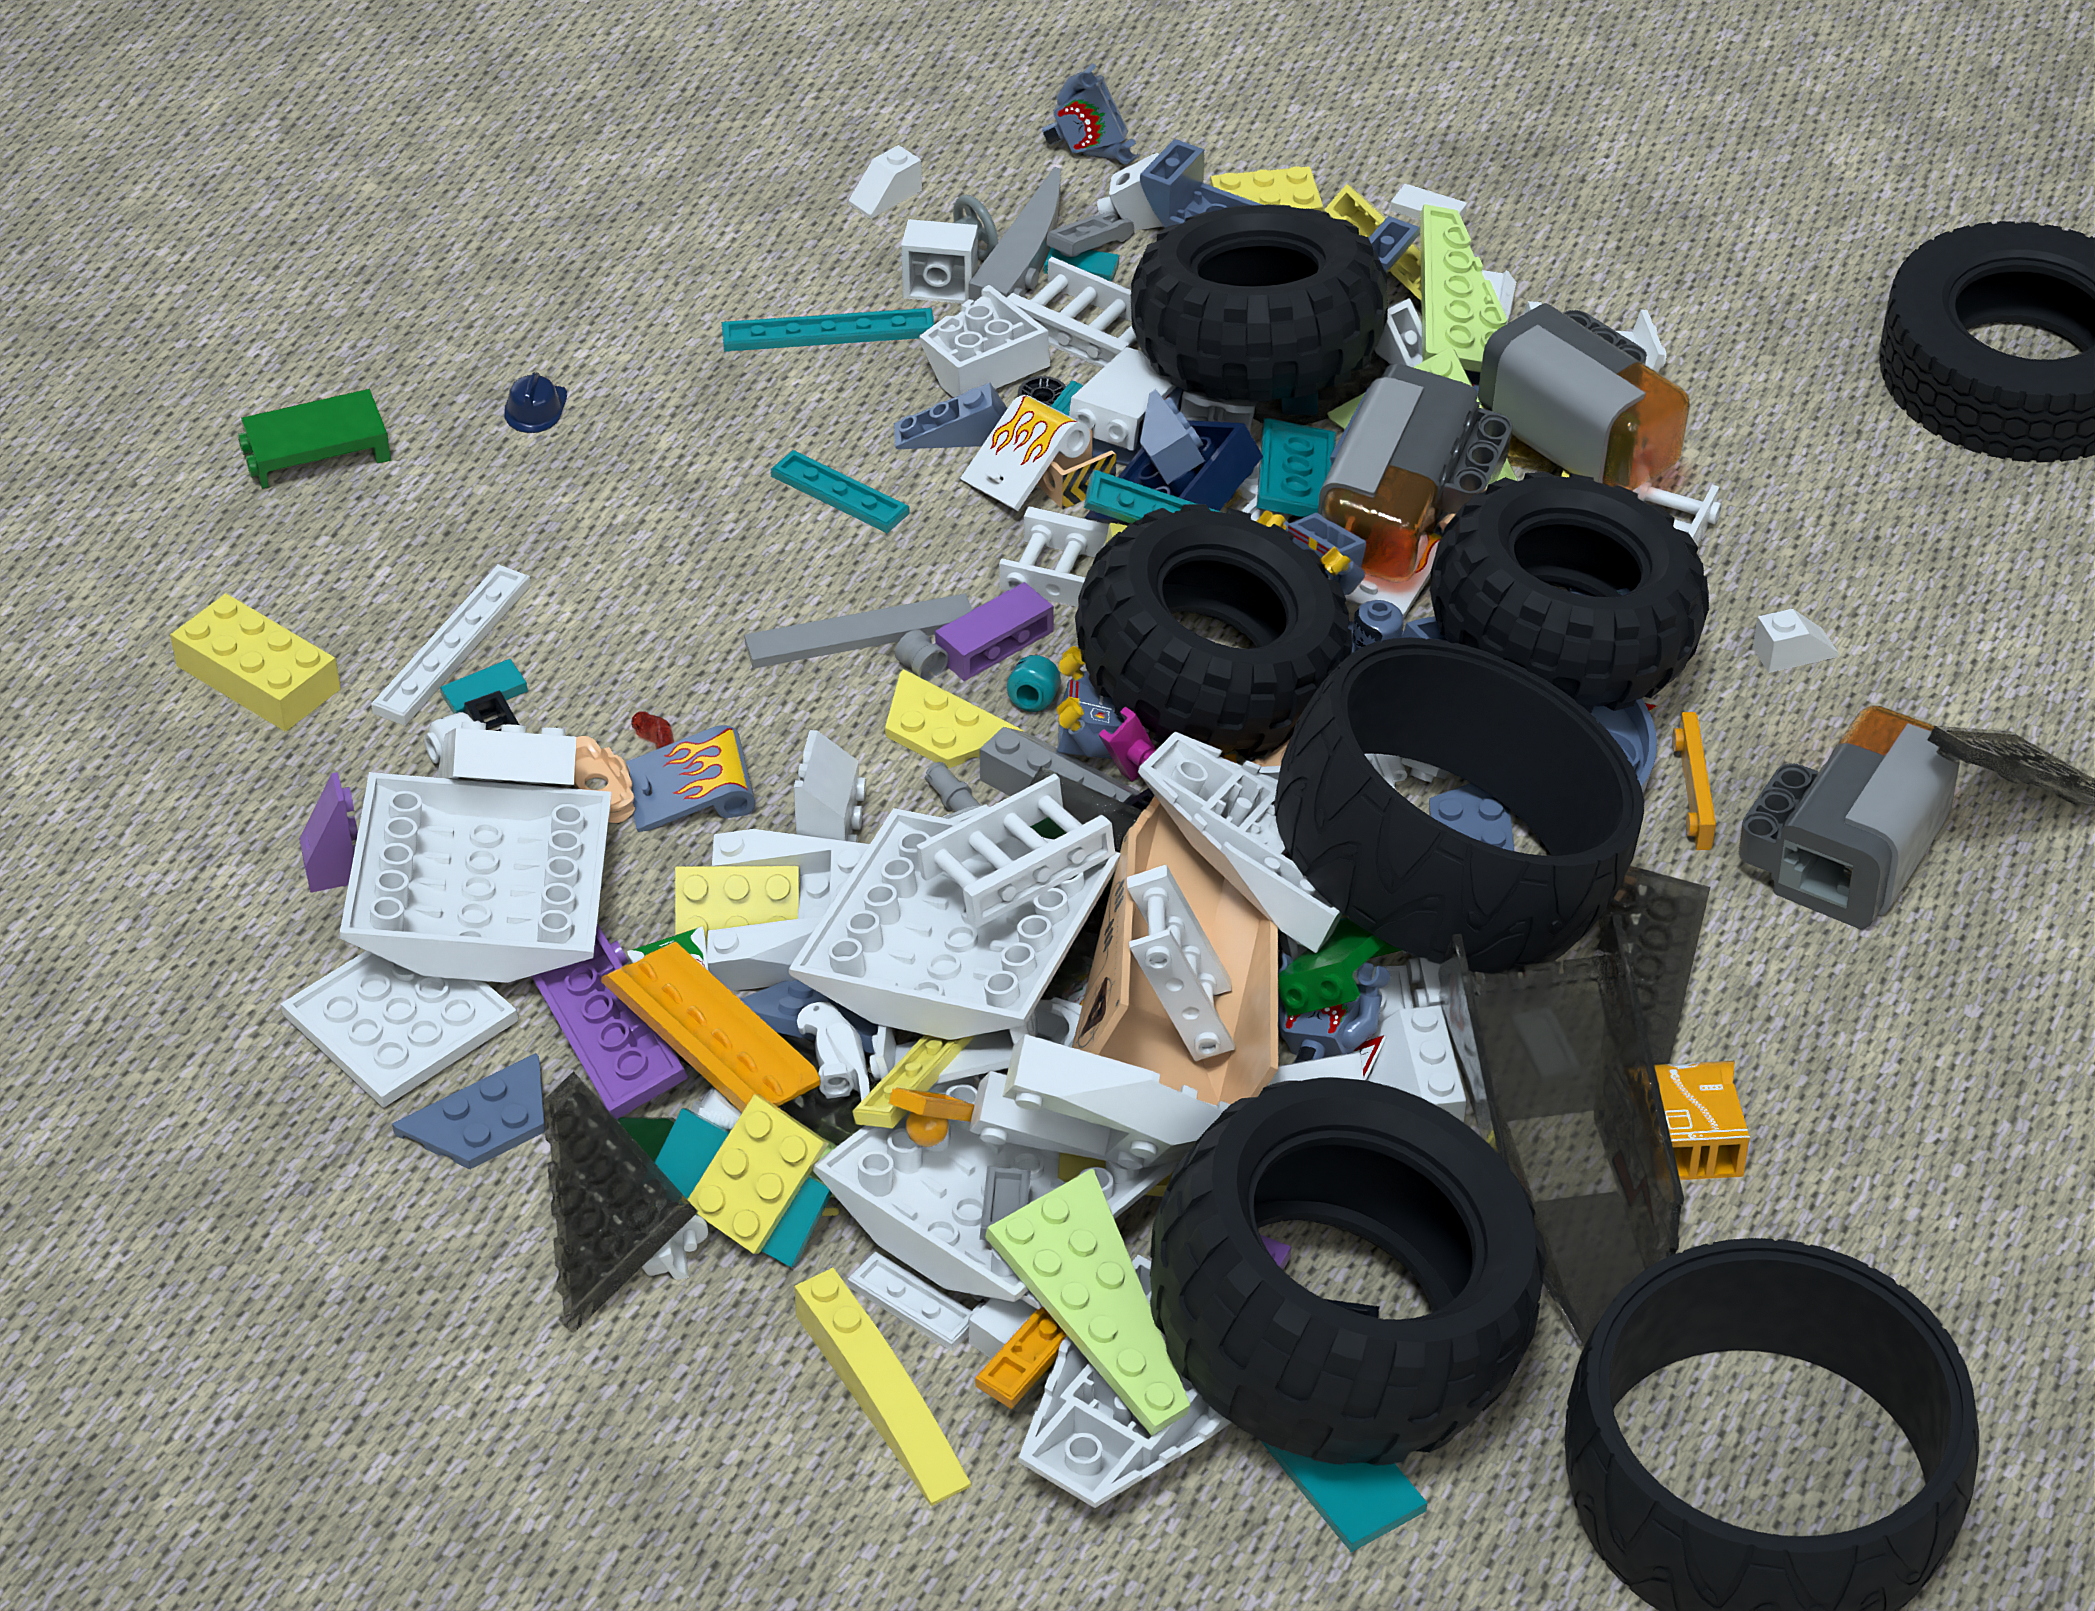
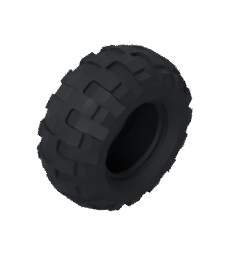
(1259, 302)
(1525, 537)
(1223, 571)

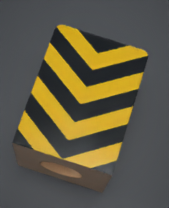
(1073, 475)

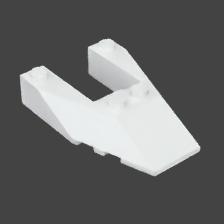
(1233, 825)
(764, 952)
(1088, 1107)
(1092, 1440)

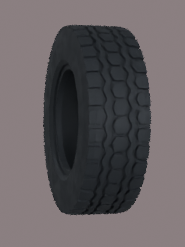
(1974, 391)

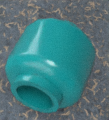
(1033, 683)

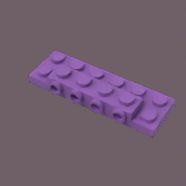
(613, 1044)

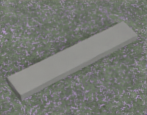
(852, 631)

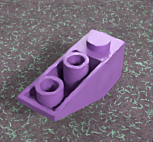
(329, 838)

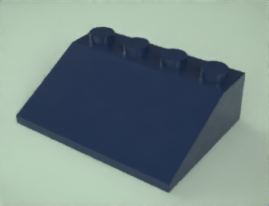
(1228, 457)

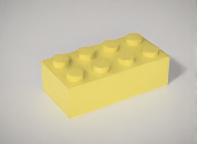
(255, 662)

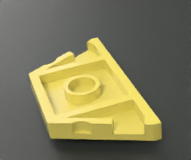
(938, 722)

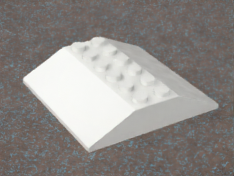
(476, 876)
(912, 958)
(930, 1199)

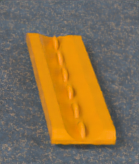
(712, 1028)

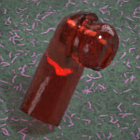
(653, 729)

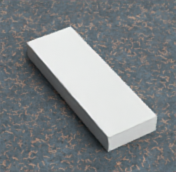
(912, 1300)

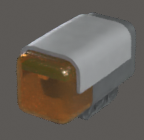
(1584, 397)
(1405, 460)
(1856, 826)

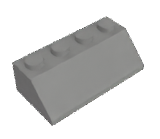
(1015, 756)

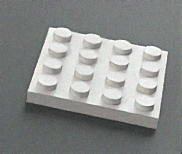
(394, 1024)

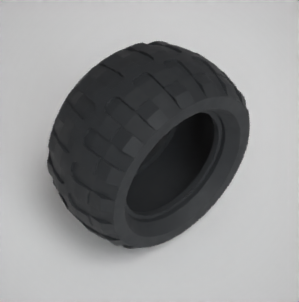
(1305, 1367)

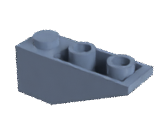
(952, 423)
(1169, 439)

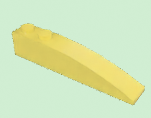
(1363, 214)
(879, 1384)

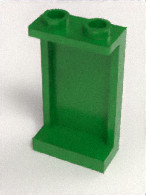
(313, 433)
(1327, 976)

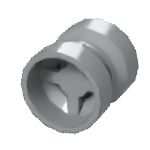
(916, 651)

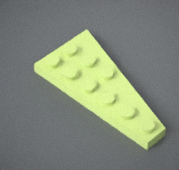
(1455, 297)
(1084, 1278)

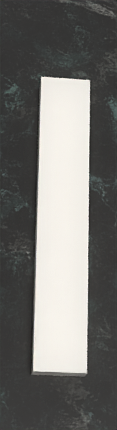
(450, 645)

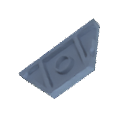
(1474, 814)
(783, 1002)
(482, 1117)

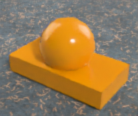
(929, 1114)

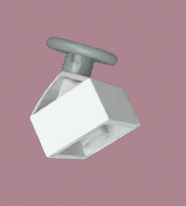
(945, 256)

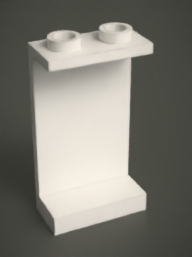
(1118, 398)
(981, 1055)

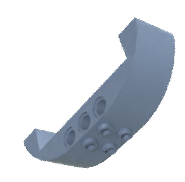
(1177, 191)

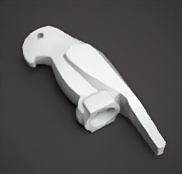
(837, 1050)

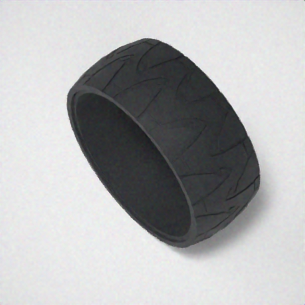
(1419, 878)
(1794, 1305)

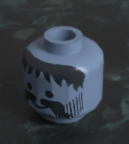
(1376, 622)

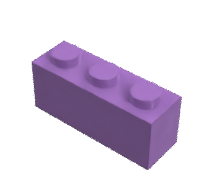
(995, 630)

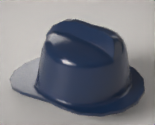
(534, 404)

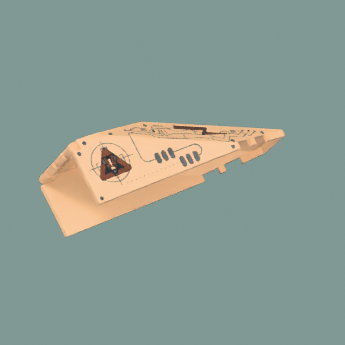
(1122, 1011)

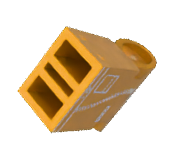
(1704, 1119)

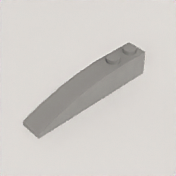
(1023, 249)

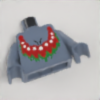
(1089, 119)
(1335, 1028)

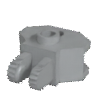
(1198, 407)

